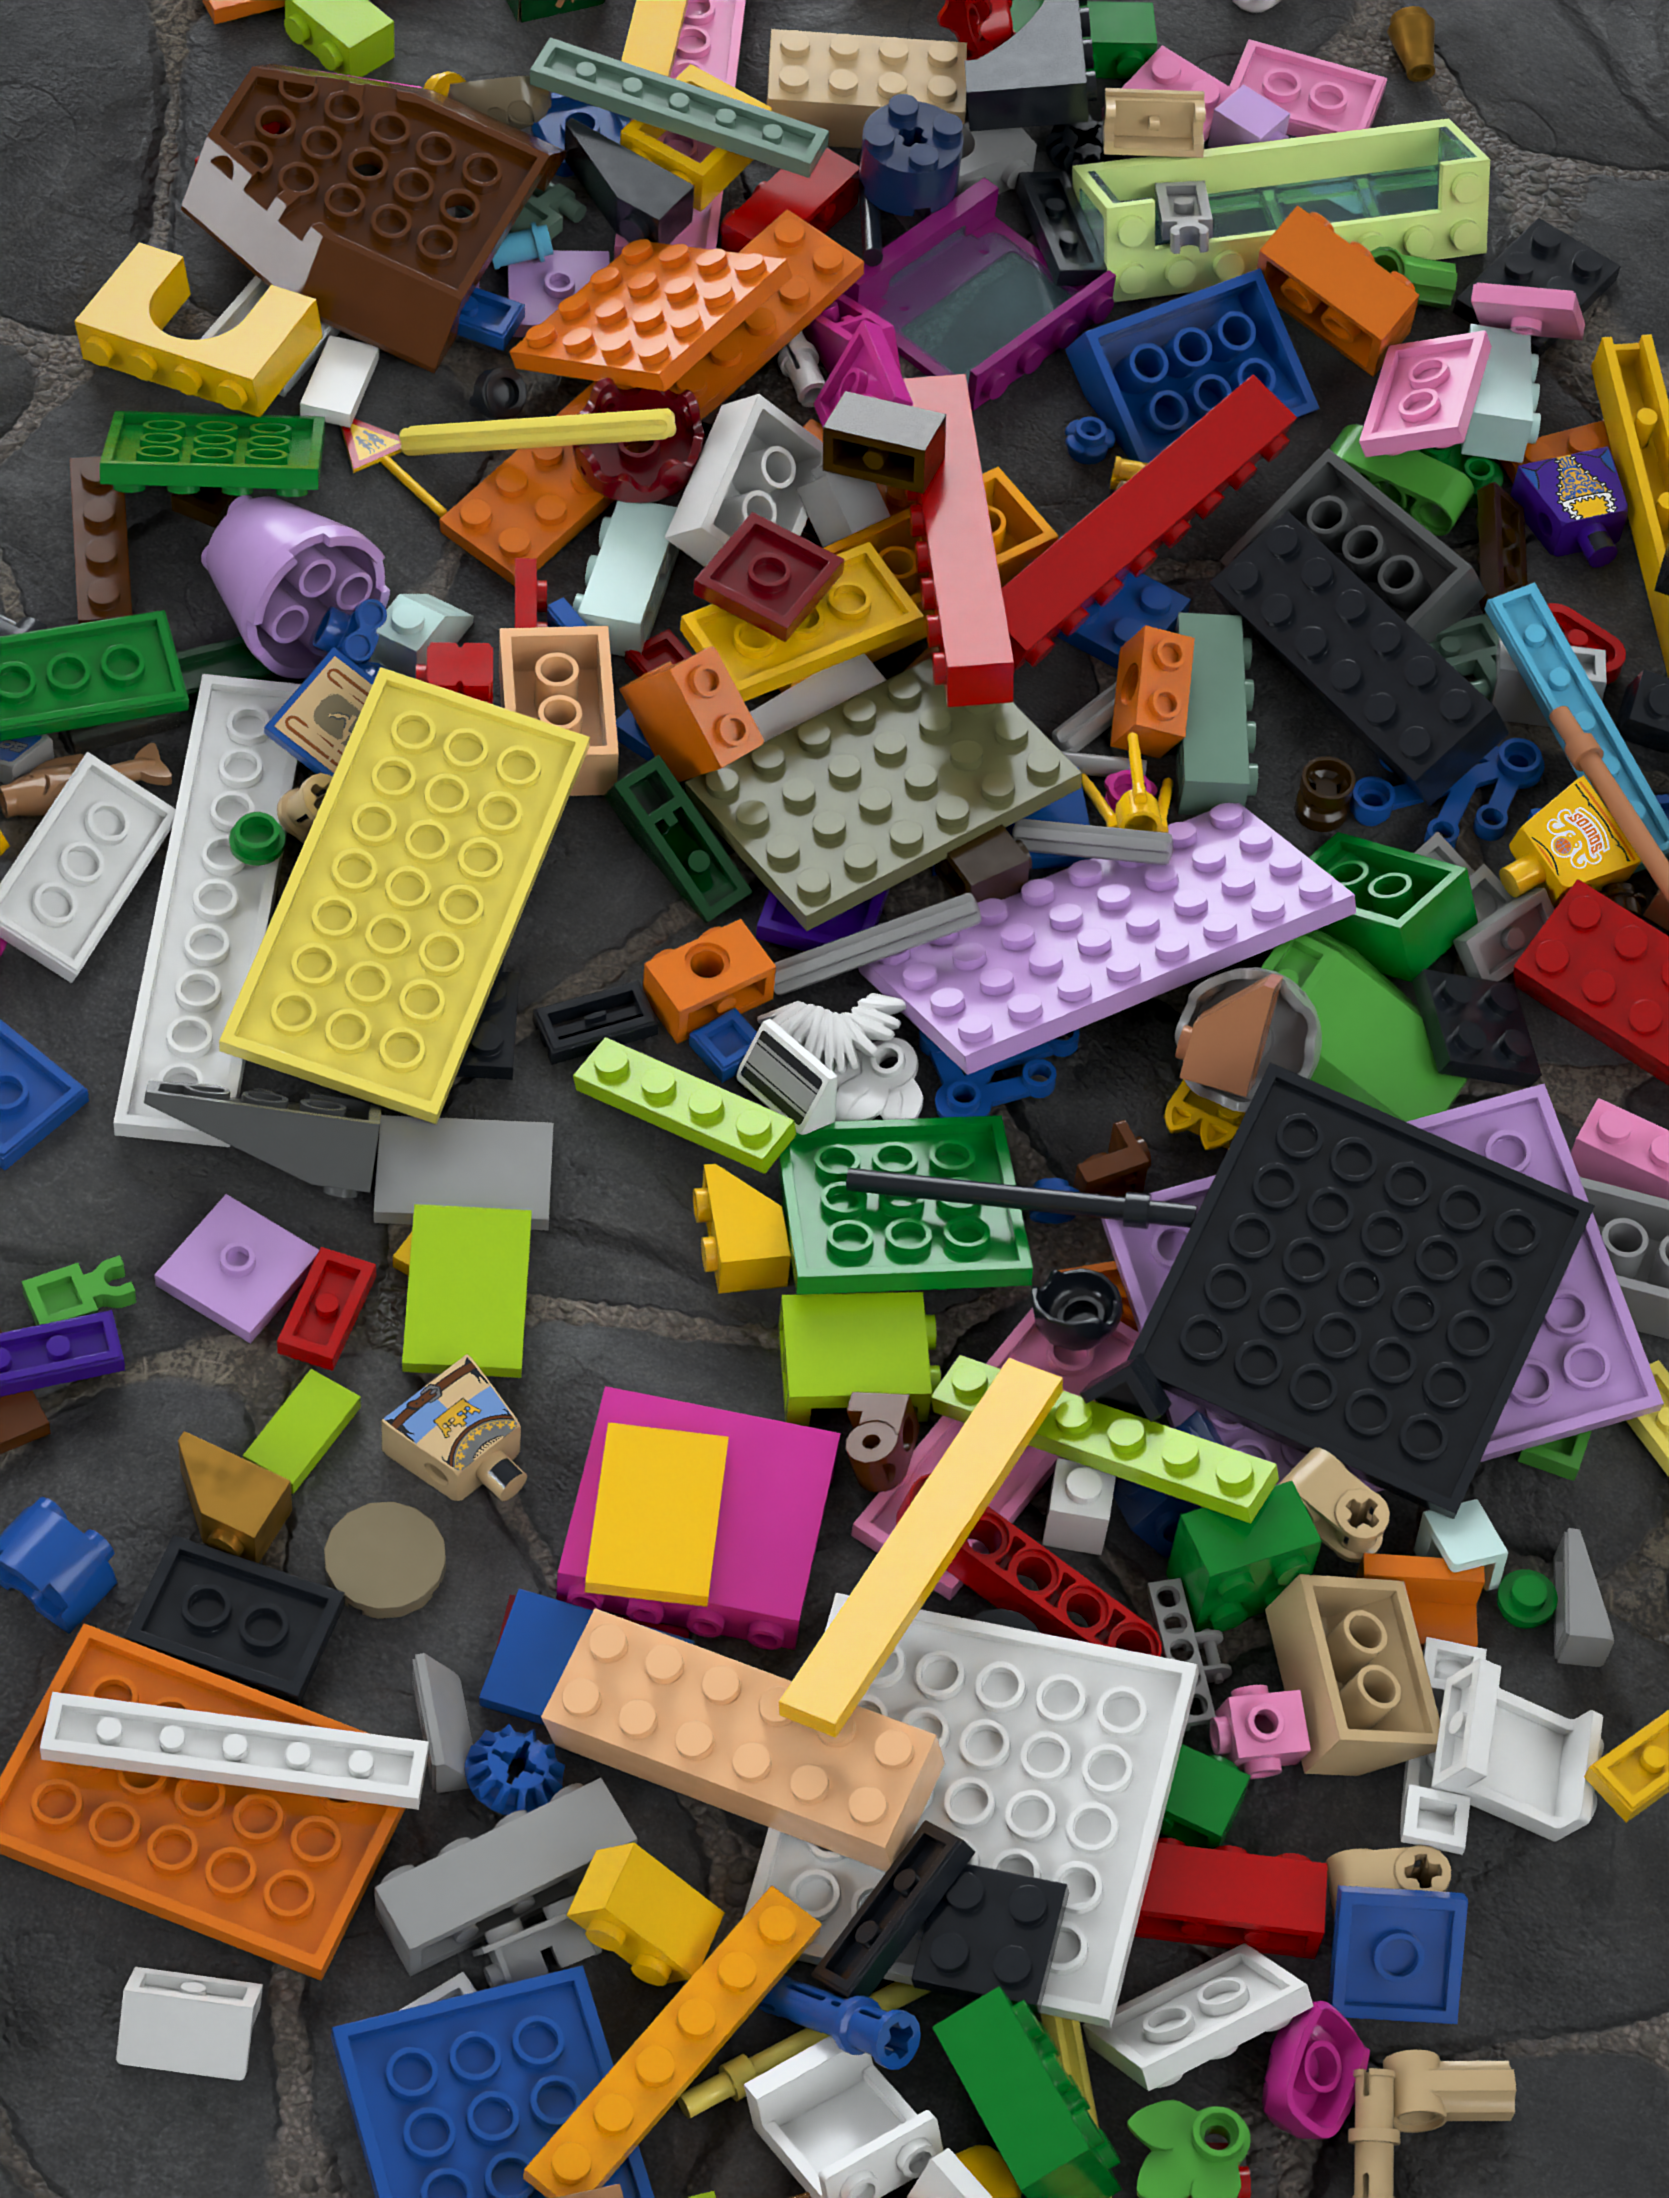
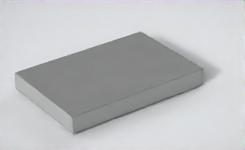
(462, 1166)

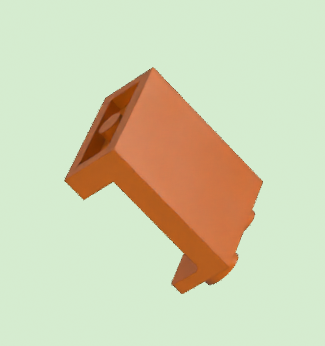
(692, 715)

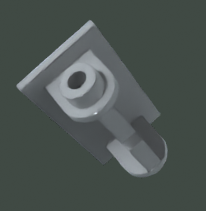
(517, 1950)

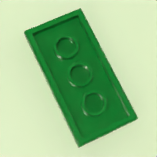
(89, 675)

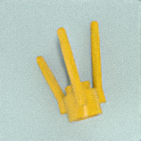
(1136, 807)

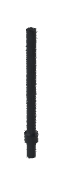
(1135, 1209)

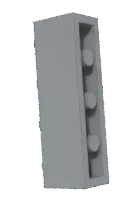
(497, 1876)

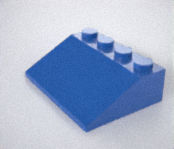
(1183, 357)

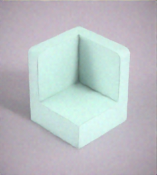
(1463, 1541)

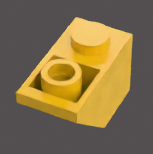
(745, 1233)

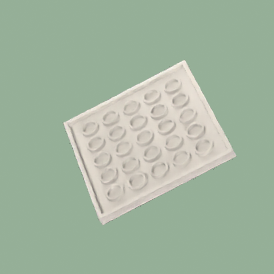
(1047, 1774)

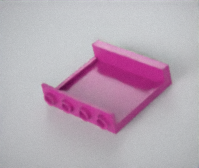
(765, 1529)

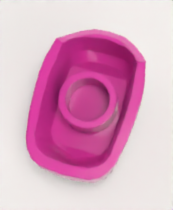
(1311, 2073)

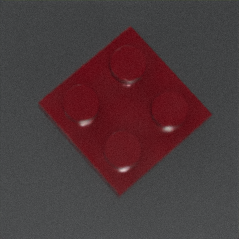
(768, 576)

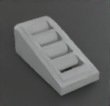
(1580, 1619)

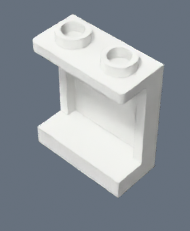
(1515, 1754)
(840, 2124)

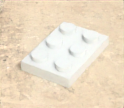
(1199, 2017)

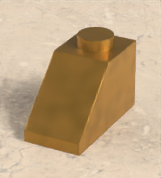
(233, 1499)

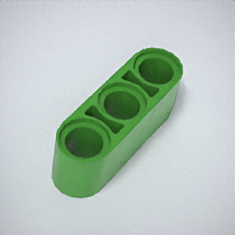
(1415, 482)

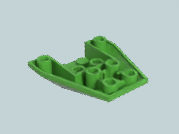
(1369, 1030)

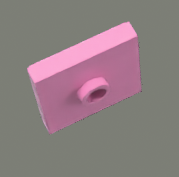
(1529, 310)

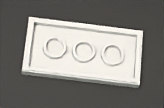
(81, 866)

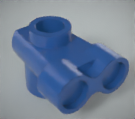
(354, 633)

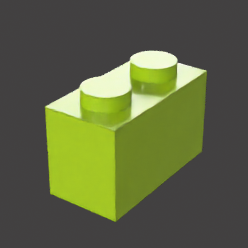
(342, 34)

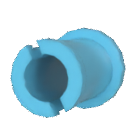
(524, 246)

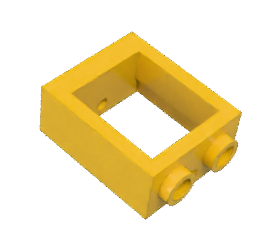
(716, 169)

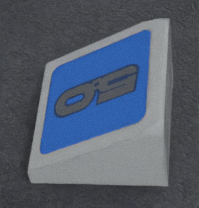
(23, 755)

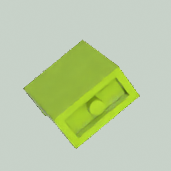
(855, 1345)

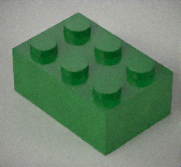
(1028, 2100)

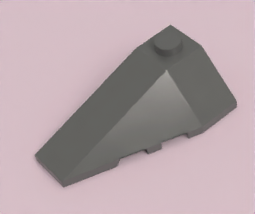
(319, 1140)

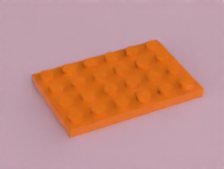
(215, 1857)

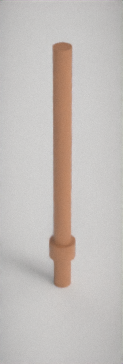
(1587, 757)

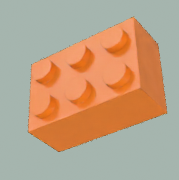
(1337, 289)

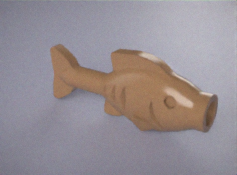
(38, 790)

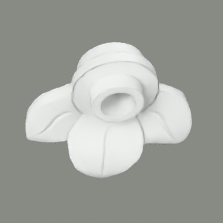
(878, 1090)

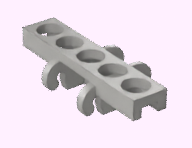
(1185, 1638)

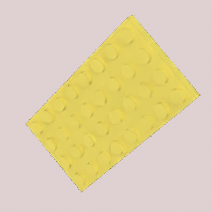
(405, 896)

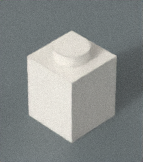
(1078, 1508)

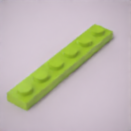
(1127, 1446)

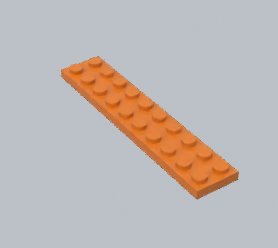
(538, 495)

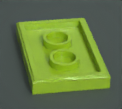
(467, 1289)

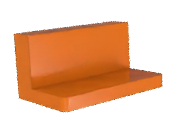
(1439, 1598)

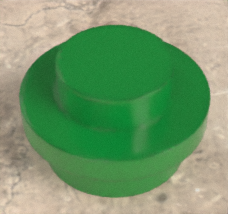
(257, 839)
(1526, 1598)

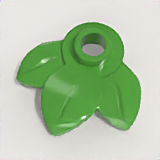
(1180, 2158)

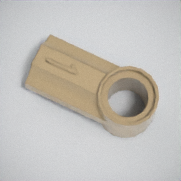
(1442, 2091)

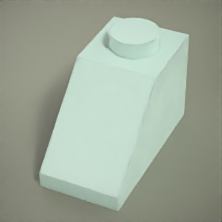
(412, 625)

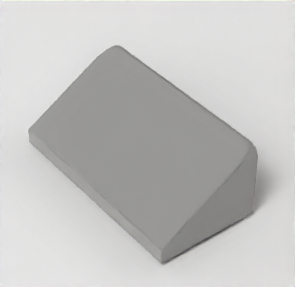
(442, 1722)

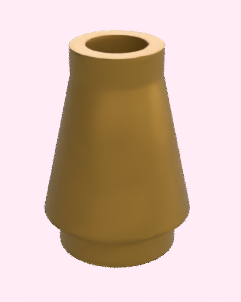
(1413, 39)

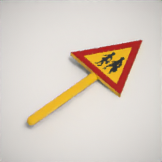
(371, 445)

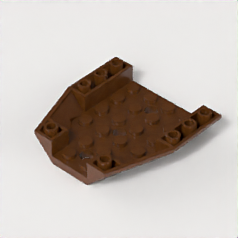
(374, 246)

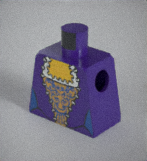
(1574, 504)

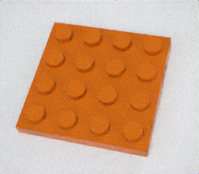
(650, 314)

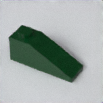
(677, 838)

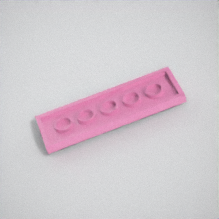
(1034, 1465)

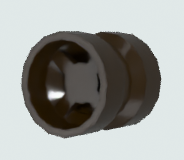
(1324, 794)

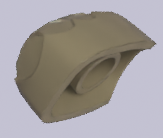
(505, 99)

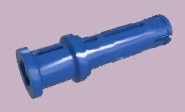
(854, 2023)

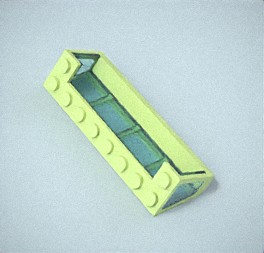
(1379, 186)

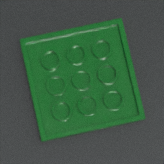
(213, 451)
(894, 1242)

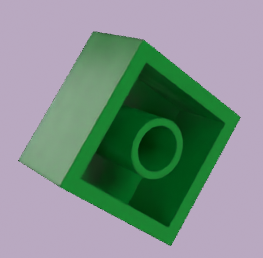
(1239, 1566)

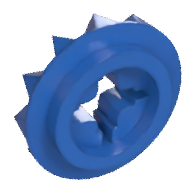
(488, 1767)

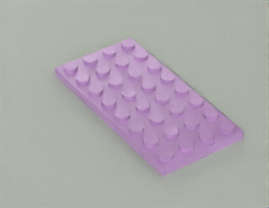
(1110, 937)

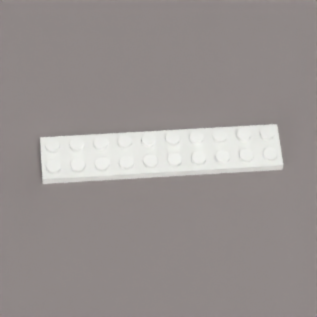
(207, 906)

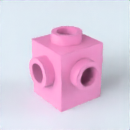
(1260, 1730)

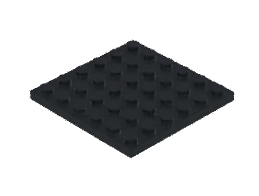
(1361, 1289)

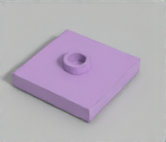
(548, 283)
(237, 1268)

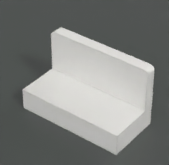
(187, 2023)

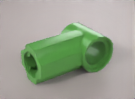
(1432, 279)

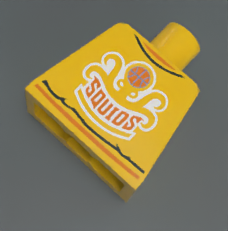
(1569, 842)

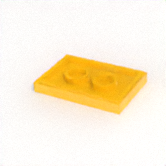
(657, 1514)

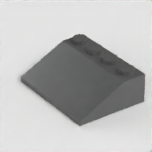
(1378, 543)

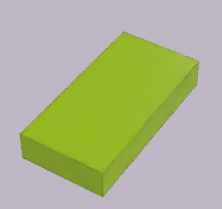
(304, 1428)

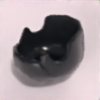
(1077, 1308)

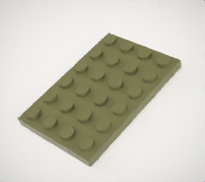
(878, 792)

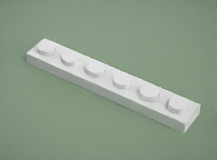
(234, 1750)

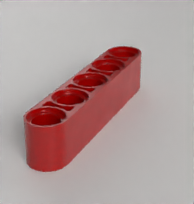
(1058, 1584)

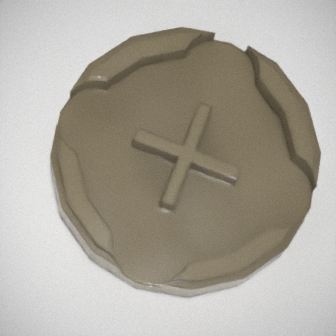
(385, 1559)

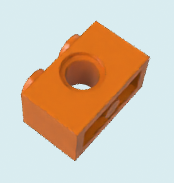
(1153, 690)
(738, 973)

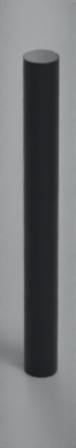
(870, 228)

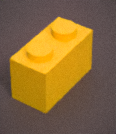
(645, 1914)

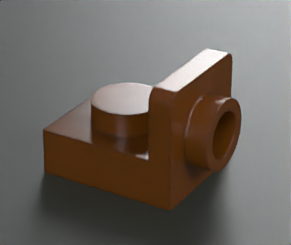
(1118, 1170)

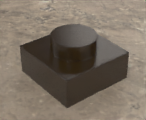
(205, 506)

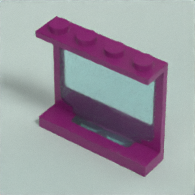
(976, 297)

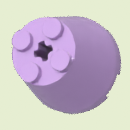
(282, 574)

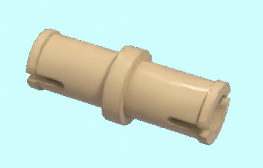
(1374, 2133)

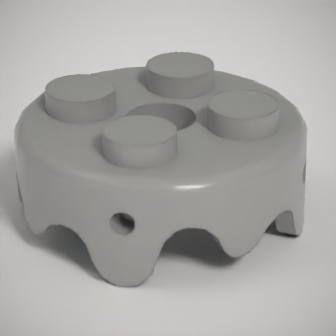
(1292, 1039)

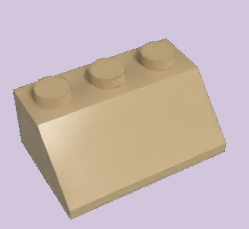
(1357, 1670)

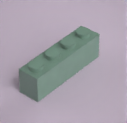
(1218, 737)

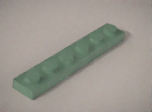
(679, 107)

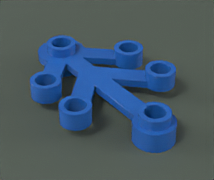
(1512, 766)
(984, 1095)

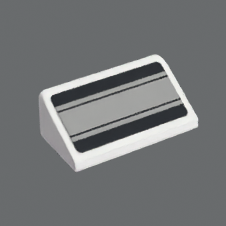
(789, 1079)

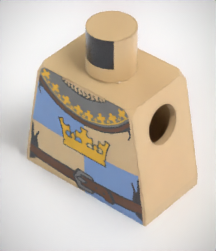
(457, 1435)

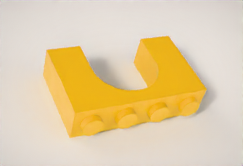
(234, 369)

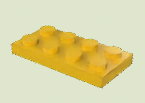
(854, 617)

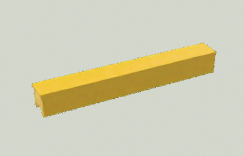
(1638, 432)

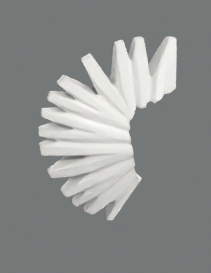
(837, 1036)

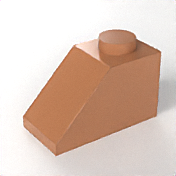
(1230, 1038)

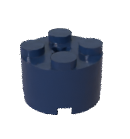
(910, 156)

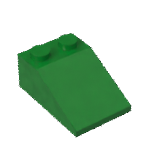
(1403, 901)

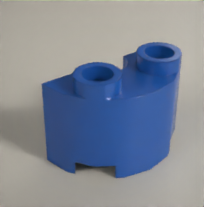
(55, 1564)

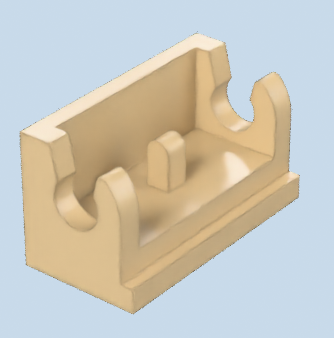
(1153, 122)

